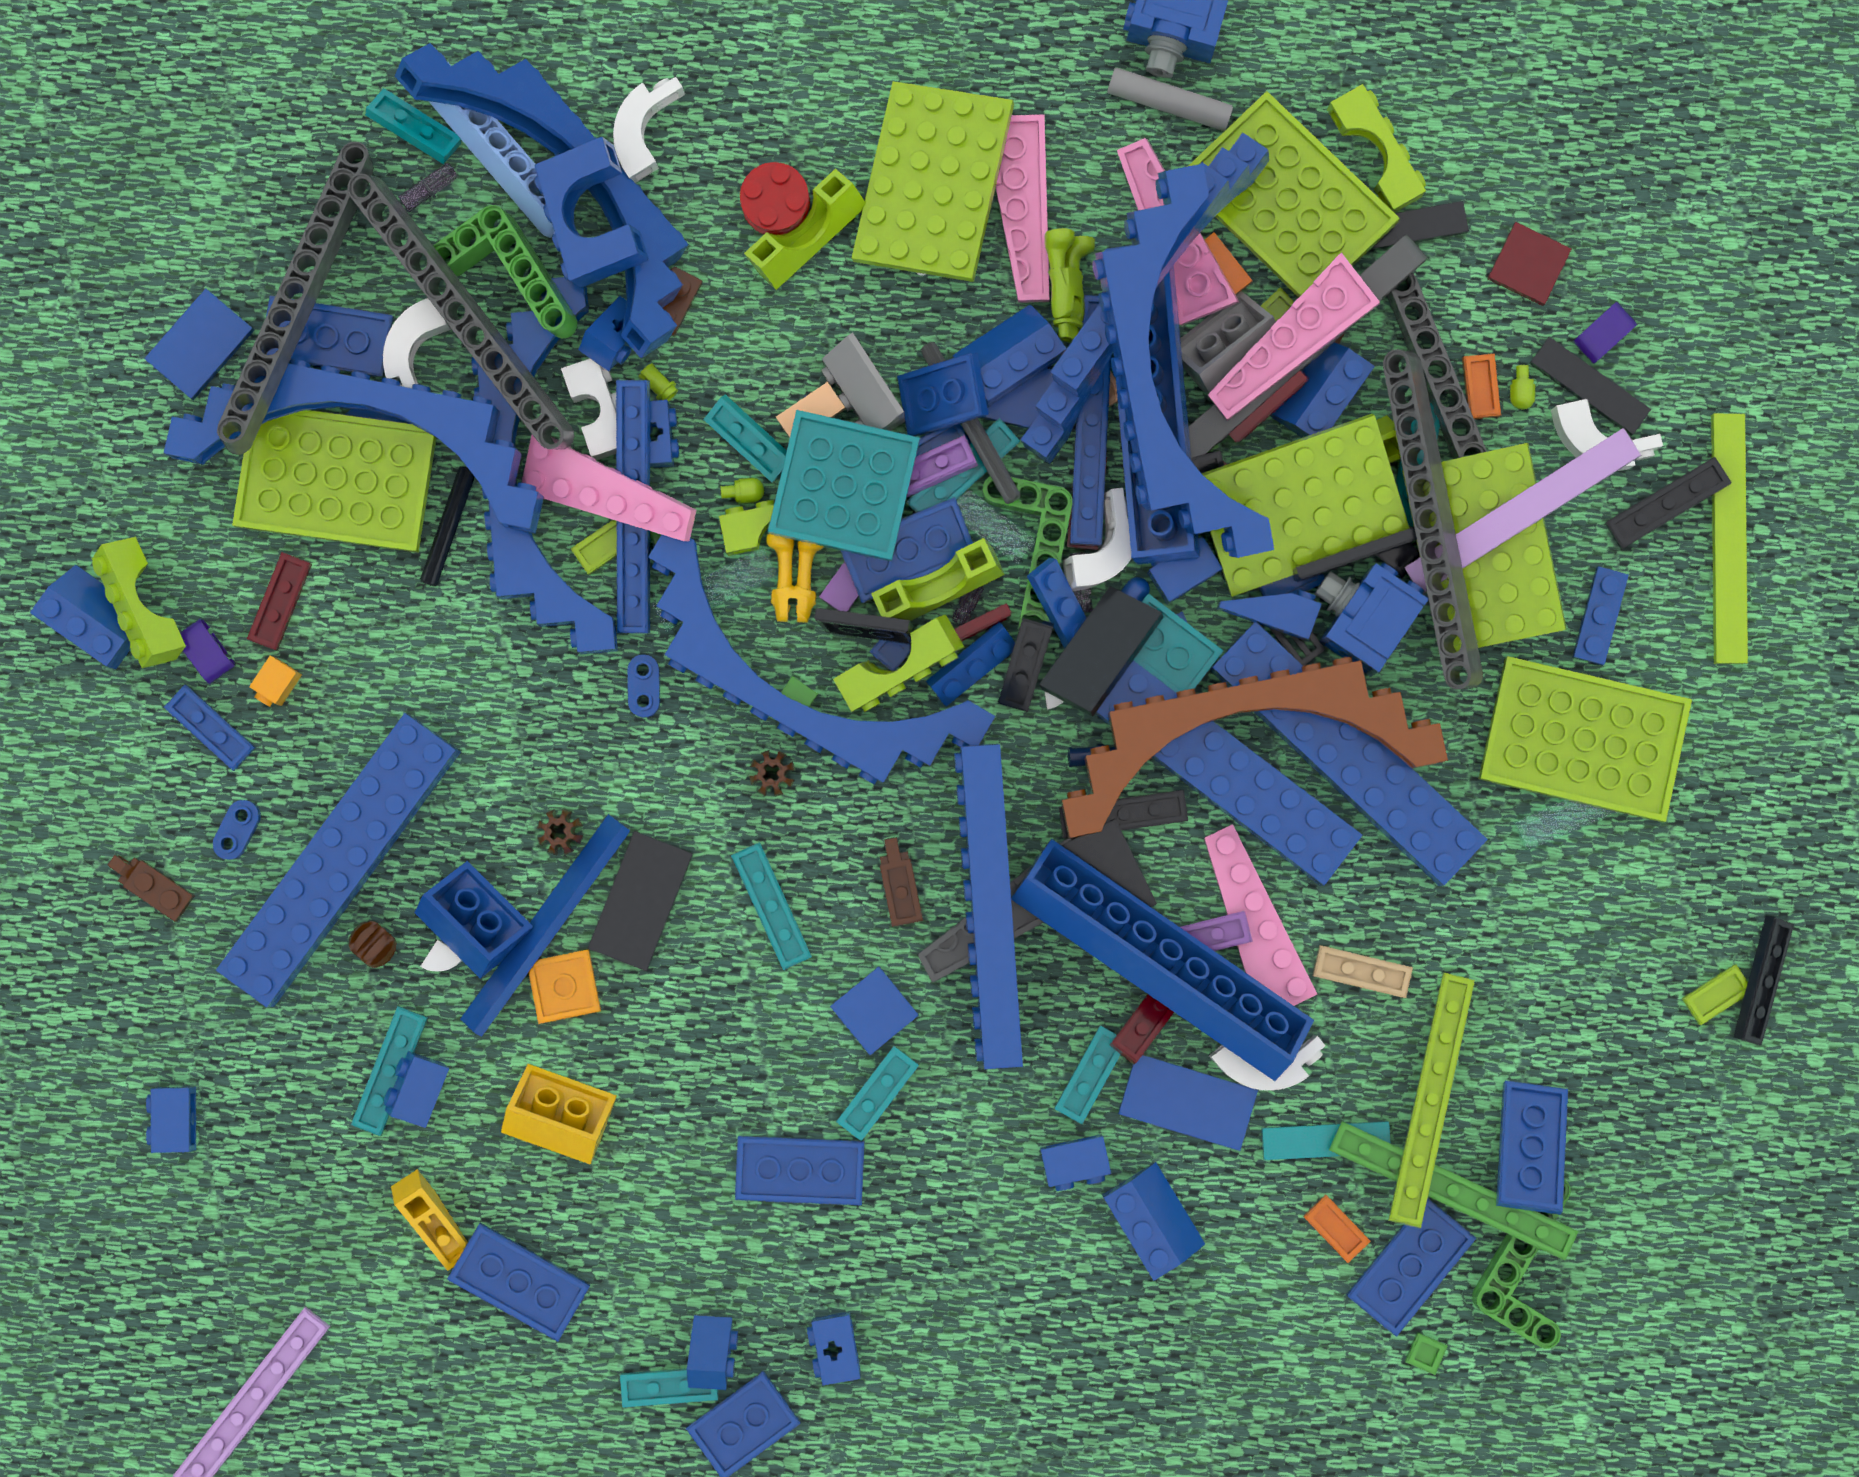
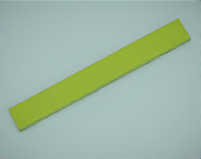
(1730, 542)
(1431, 1100)

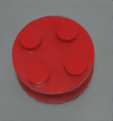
(774, 198)

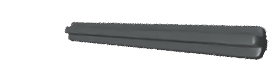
(980, 441)

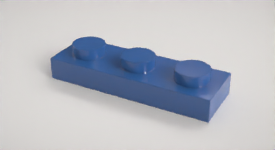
(1057, 599)
(1600, 616)
(972, 664)

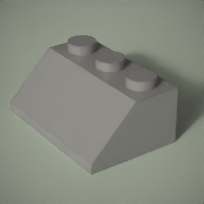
(1223, 341)
(861, 385)

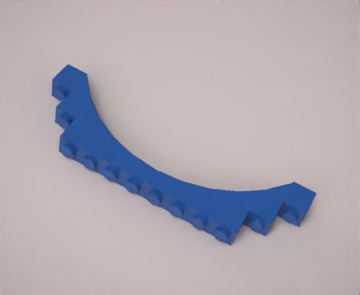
(530, 105)
(1128, 287)
(1089, 351)
(457, 422)
(517, 559)
(707, 652)

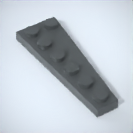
(951, 949)

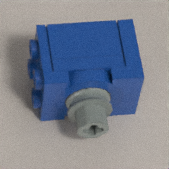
(1174, 31)
(1369, 614)

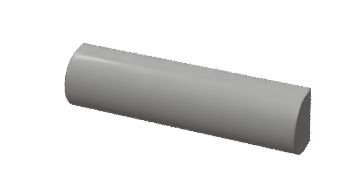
(1170, 99)

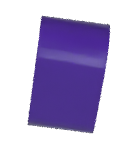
(1605, 332)
(205, 651)

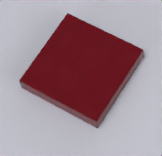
(1529, 264)

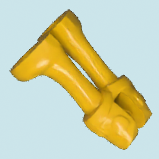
(785, 589)

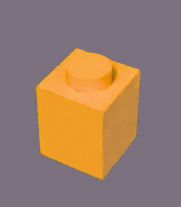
(274, 682)

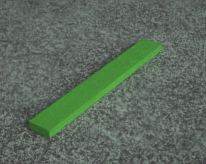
(1457, 1193)

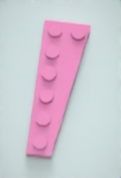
(1023, 206)
(1198, 277)
(1314, 320)
(602, 490)
(1271, 955)

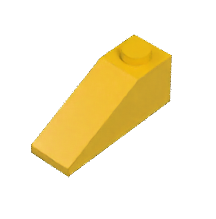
(429, 1218)

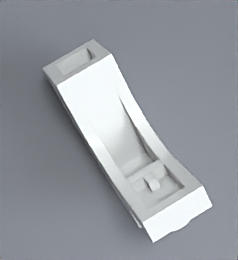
(631, 125)
(405, 337)
(1580, 434)
(1115, 553)
(1251, 1077)

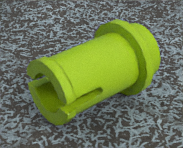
(658, 383)

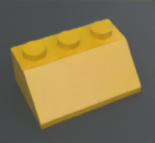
(558, 1113)

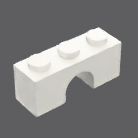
(590, 381)

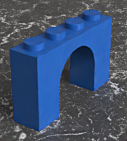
(562, 183)

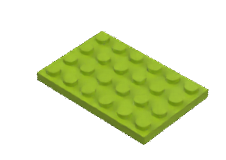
(933, 181)
(1303, 201)
(337, 480)
(1318, 497)
(1515, 584)
(1585, 739)

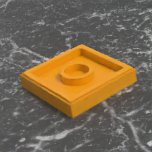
(564, 986)

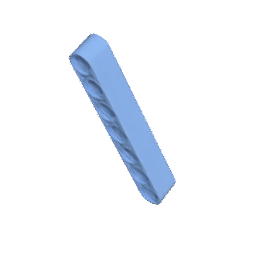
(501, 158)

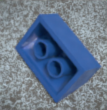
(1015, 352)
(1331, 386)
(82, 614)
(472, 919)
(1154, 1220)

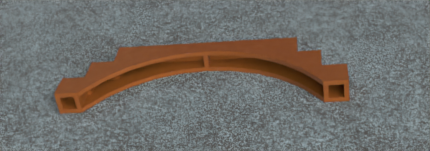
(1329, 692)

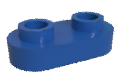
(643, 686)
(238, 831)

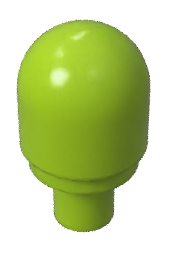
(1522, 389)
(744, 490)

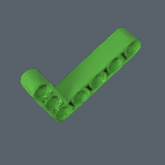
(515, 262)
(1048, 518)
(1504, 1289)

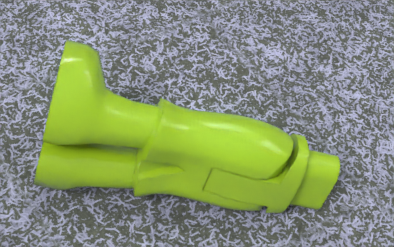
(1067, 291)

